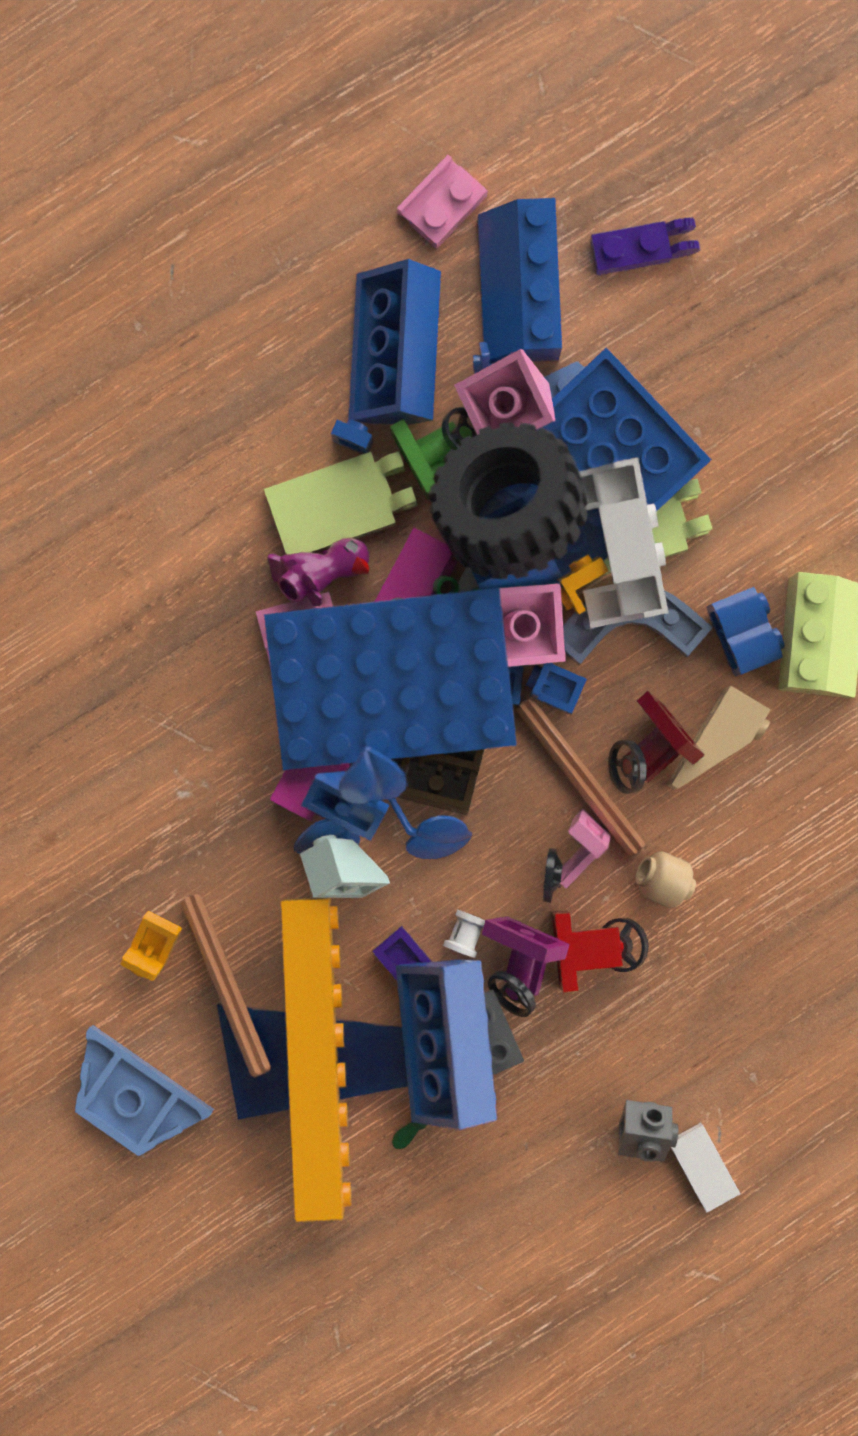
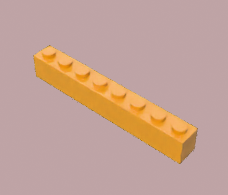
(313, 1059)

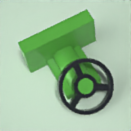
(428, 452)

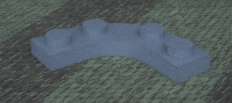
(679, 627)

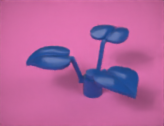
(378, 778)

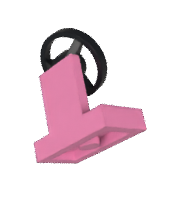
(594, 843)

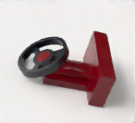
(655, 750)

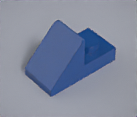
(327, 802)

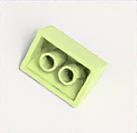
(820, 636)

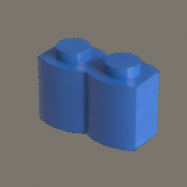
(745, 631)

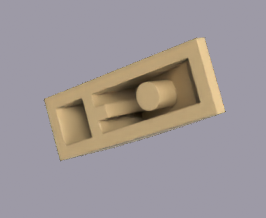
(727, 729)

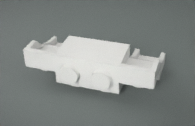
(629, 543)

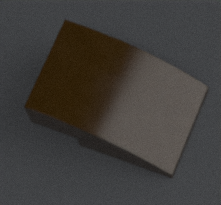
(442, 779)

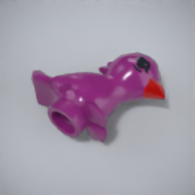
(310, 573)

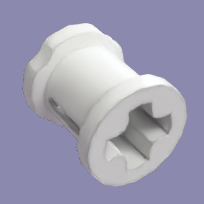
(465, 934)

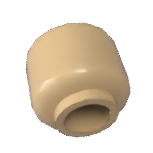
(665, 879)

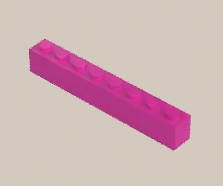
(411, 576)

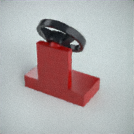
(595, 948)

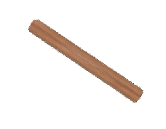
(580, 777)
(225, 985)

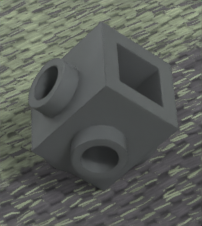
(646, 1131)

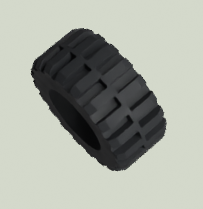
(492, 463)

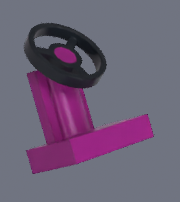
(526, 964)

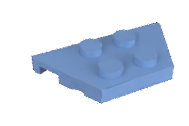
(132, 1097)

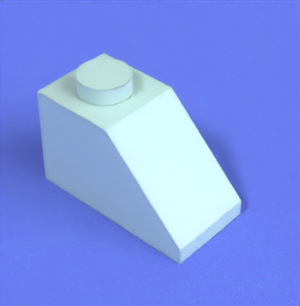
(341, 869)

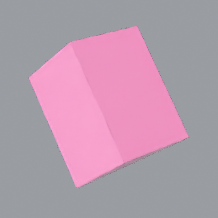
(507, 393)
(533, 624)

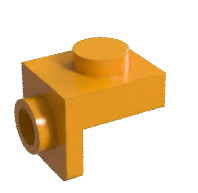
(582, 572)
(151, 946)

